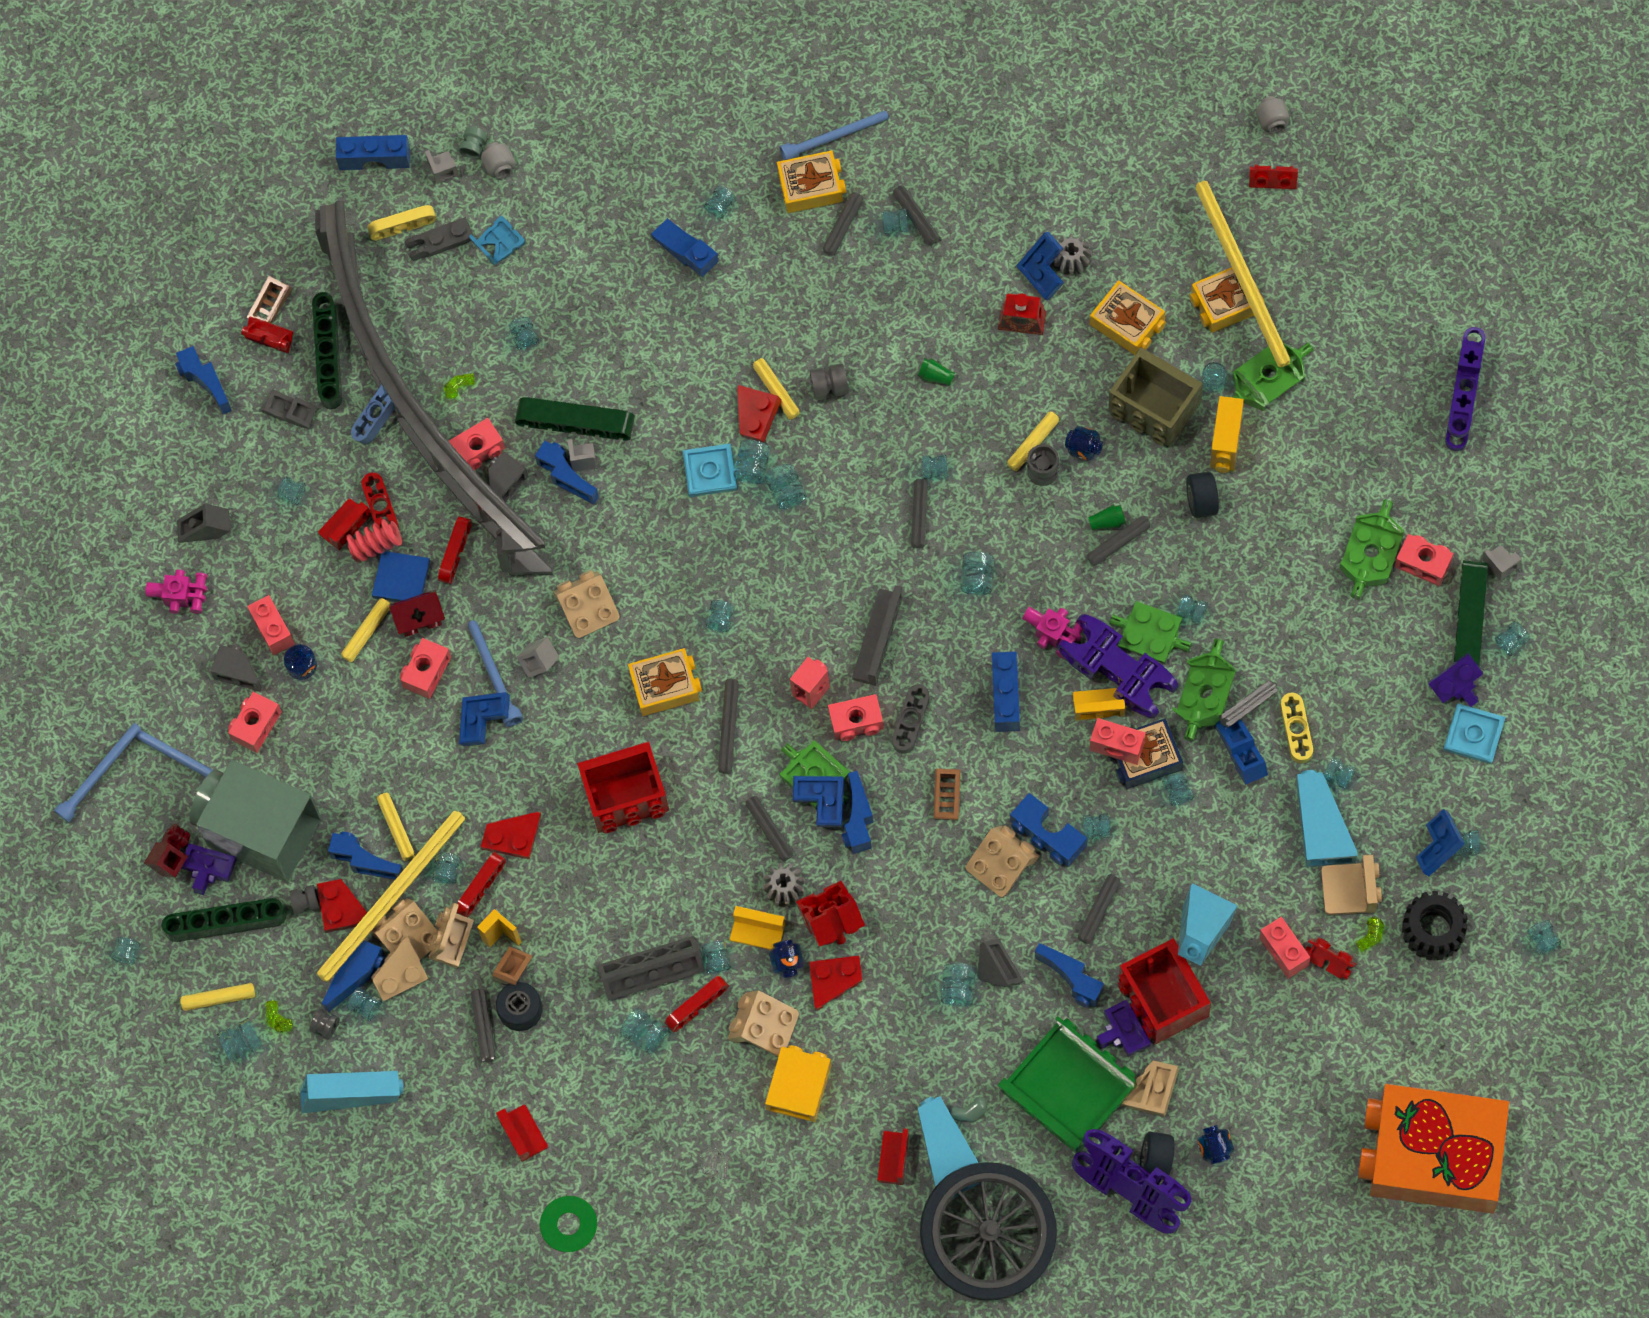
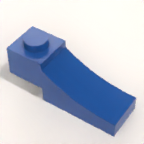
(685, 247)
(203, 375)
(554, 459)
(1242, 751)
(856, 833)
(347, 848)
(1084, 988)

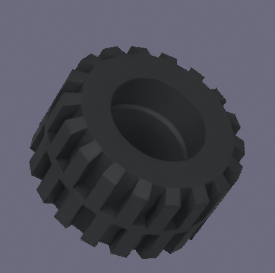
(1429, 944)

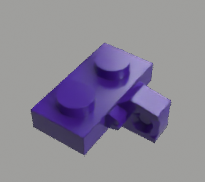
(1457, 680)
(207, 866)
(1123, 1030)

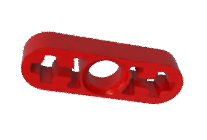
(377, 497)
(455, 546)
(481, 881)
(699, 1000)

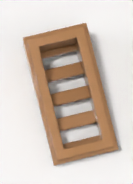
(265, 291)
(947, 773)

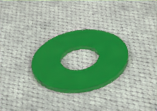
(555, 1210)

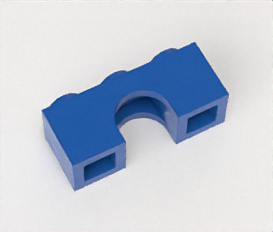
(389, 150)
(1005, 691)
(1062, 845)

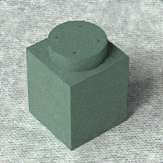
(255, 818)

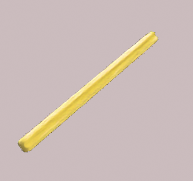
(1243, 274)
(390, 896)

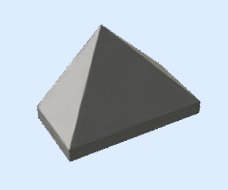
(996, 965)

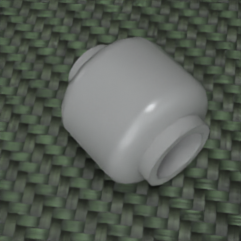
(1273, 114)
(498, 160)

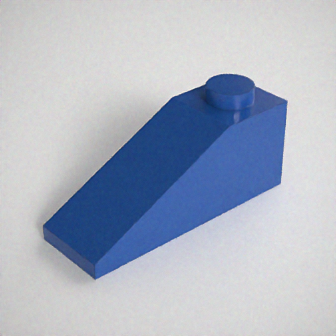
(353, 974)

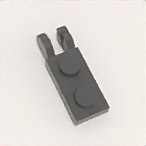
(440, 239)

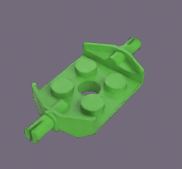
(1261, 390)
(1374, 531)
(1205, 673)

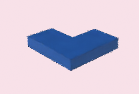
(1037, 268)
(476, 712)
(826, 792)
(1444, 845)

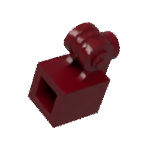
(165, 855)

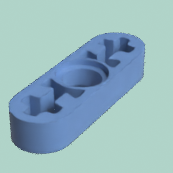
(367, 415)

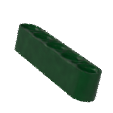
(324, 340)
(574, 417)
(1471, 610)
(214, 914)

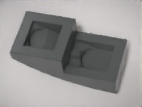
(288, 409)

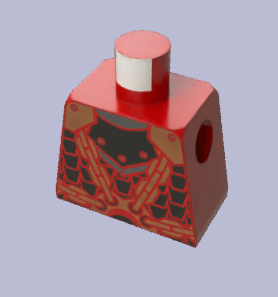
(1022, 314)

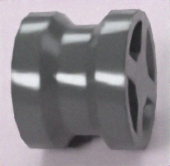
(324, 1024)

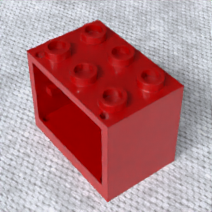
(623, 787)
(1163, 991)

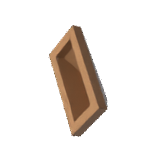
(511, 966)

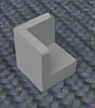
(442, 166)
(582, 456)
(1501, 562)
(538, 657)

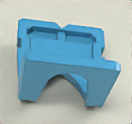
(503, 238)

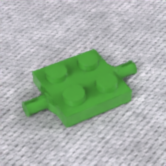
(1150, 632)
(811, 762)

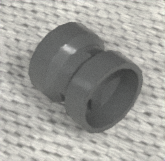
(304, 899)

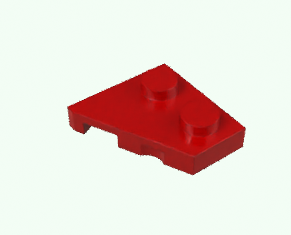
(756, 412)
(512, 835)
(339, 906)
(833, 977)

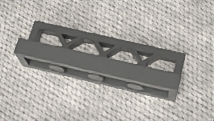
(878, 636)
(651, 969)

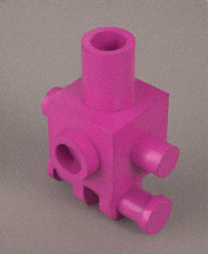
(179, 591)
(1052, 627)

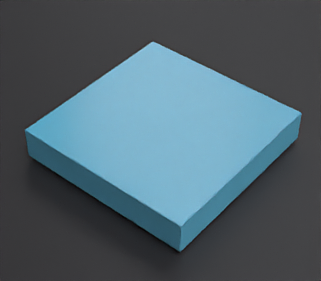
(709, 470)
(1474, 733)

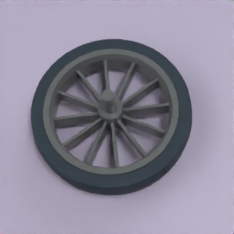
(988, 1231)

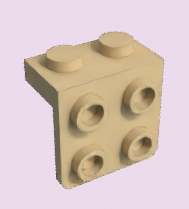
(586, 603)
(1001, 859)
(1351, 887)
(404, 920)
(451, 937)
(763, 1022)

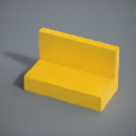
(1097, 704)
(493, 928)
(757, 928)

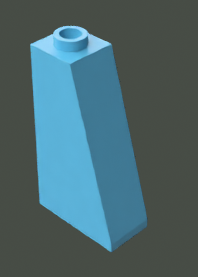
(1322, 826)
(1203, 923)
(349, 1090)
(943, 1141)

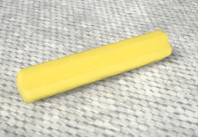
(776, 388)
(1034, 439)
(365, 630)
(395, 826)
(217, 996)

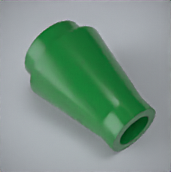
(935, 372)
(1108, 518)

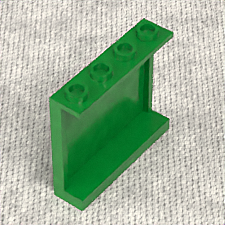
(1069, 1084)

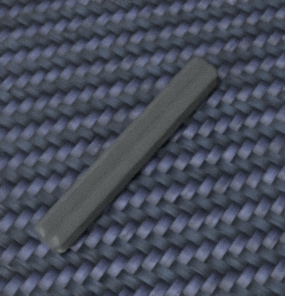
(728, 726)

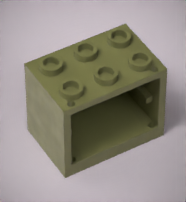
(1155, 397)

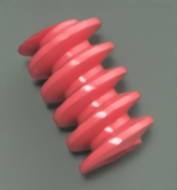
(374, 541)

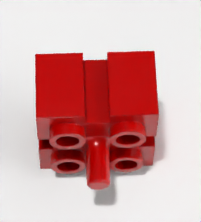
(830, 914)

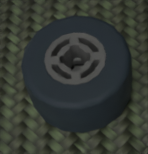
(1202, 494)
(523, 1014)
(1157, 1152)

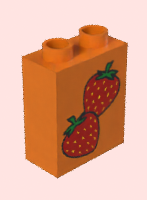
(1435, 1148)

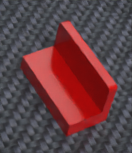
(344, 522)
(522, 1132)
(893, 1157)

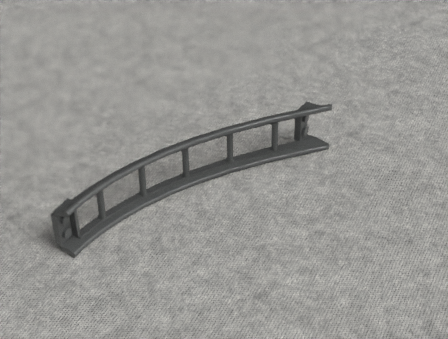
(512, 534)

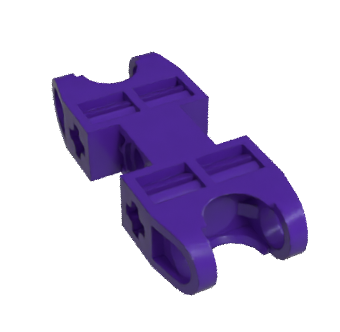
(1463, 401)
(1117, 666)
(1131, 1181)

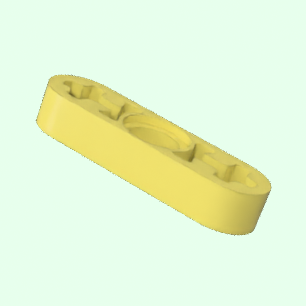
(405, 220)
(1306, 743)

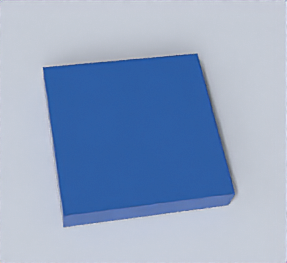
(400, 576)

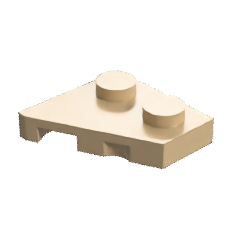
(399, 971)
(1153, 1089)

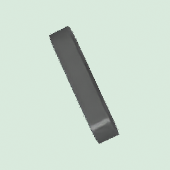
(899, 733)

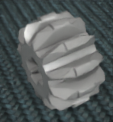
(1078, 260)
(793, 881)

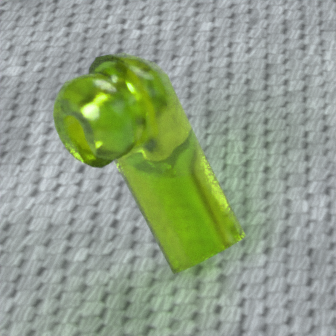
(456, 382)
(1374, 934)
(275, 1020)

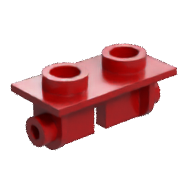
(1273, 178)
(268, 334)
(1338, 963)

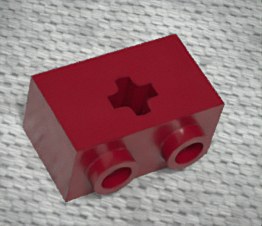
(427, 602)

